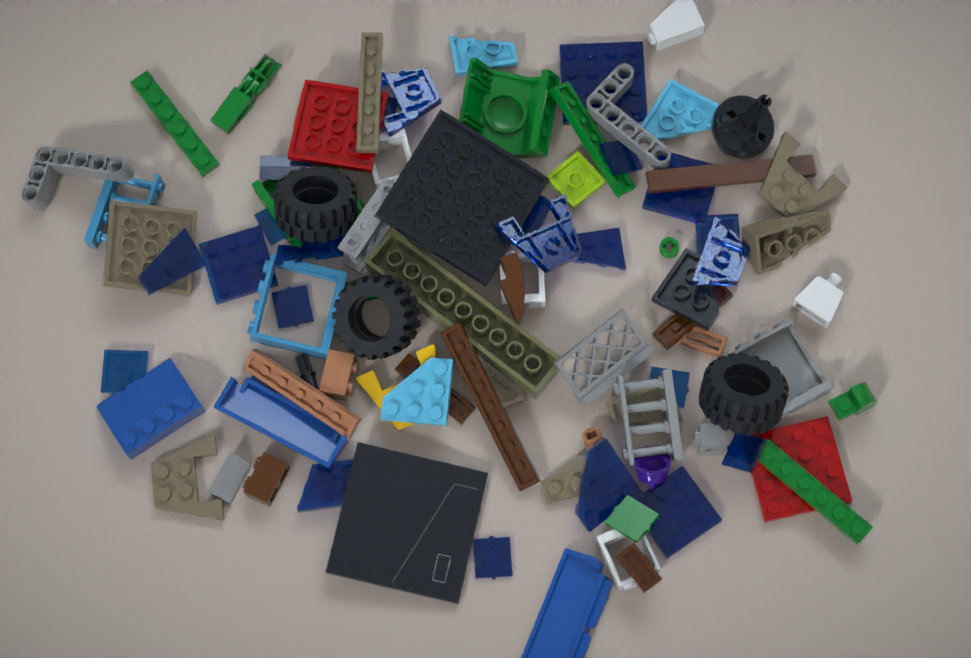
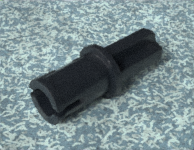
(306, 370)

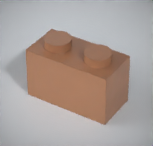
(338, 374)

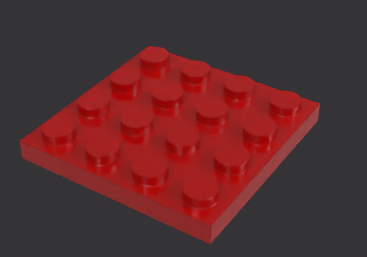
(328, 127)
(816, 451)

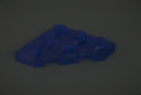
(603, 485)

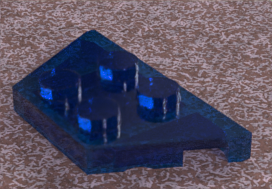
(720, 258)
(325, 486)

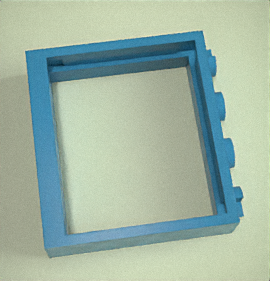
(259, 306)

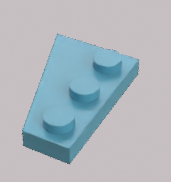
(492, 53)

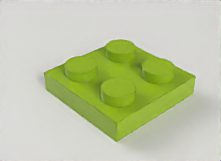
(576, 179)

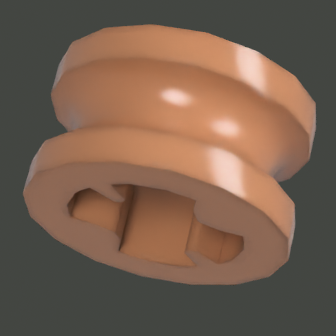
(591, 433)

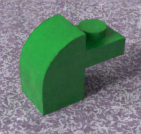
(854, 401)

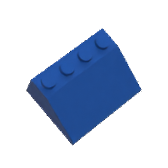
(150, 409)

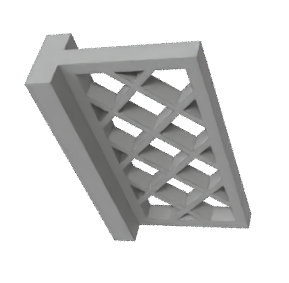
(622, 366)

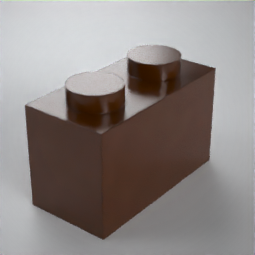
(266, 479)

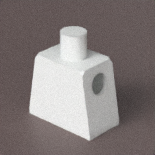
(820, 299)

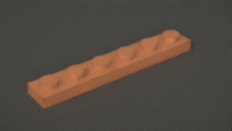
(302, 393)

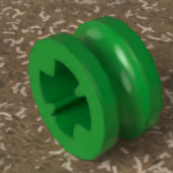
(669, 240)

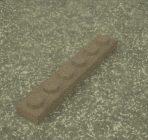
(369, 92)

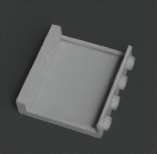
(790, 356)

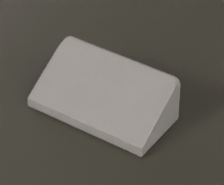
(229, 478)

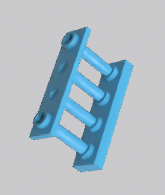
(109, 192)

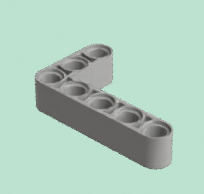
(623, 121)
(53, 160)

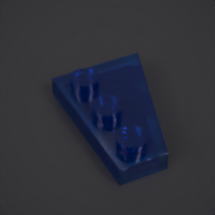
(602, 248)

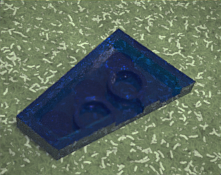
(172, 264)

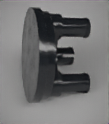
(743, 125)

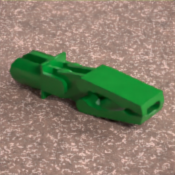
(242, 99)

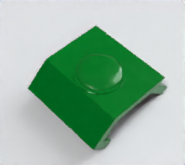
(510, 108)

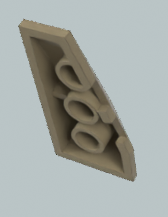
(782, 237)

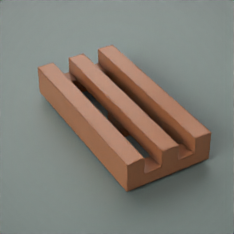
(703, 349)

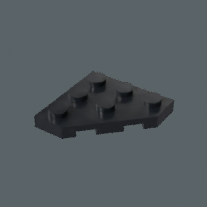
(687, 301)

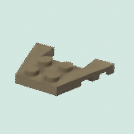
(788, 190)
(176, 481)

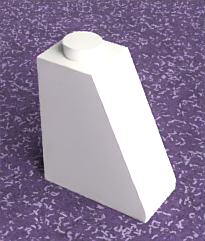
(675, 25)

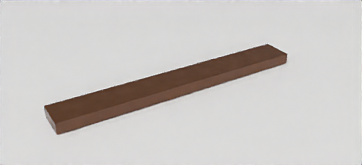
(721, 174)
(490, 407)

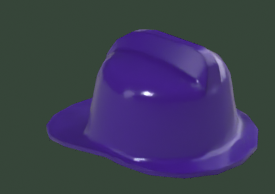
(652, 469)

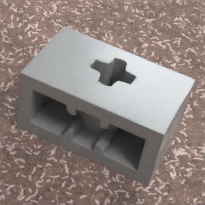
(710, 439)

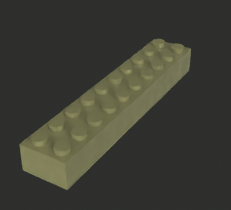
(450, 301)

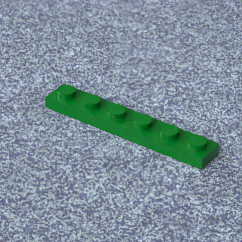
(175, 123)
(589, 135)
(814, 493)

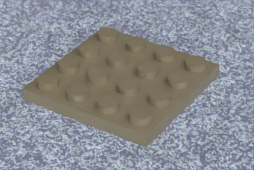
(137, 237)

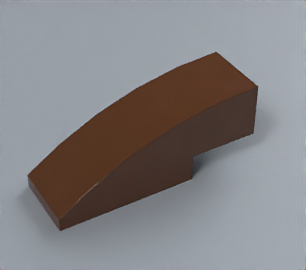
(513, 285)

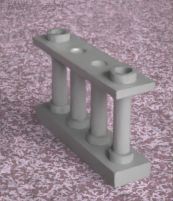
(366, 231)
(667, 404)

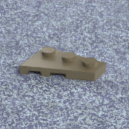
(640, 396)
(564, 483)

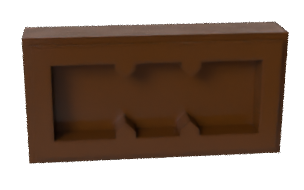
(639, 568)

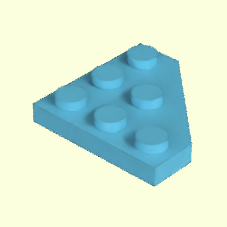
(679, 112)
(422, 395)

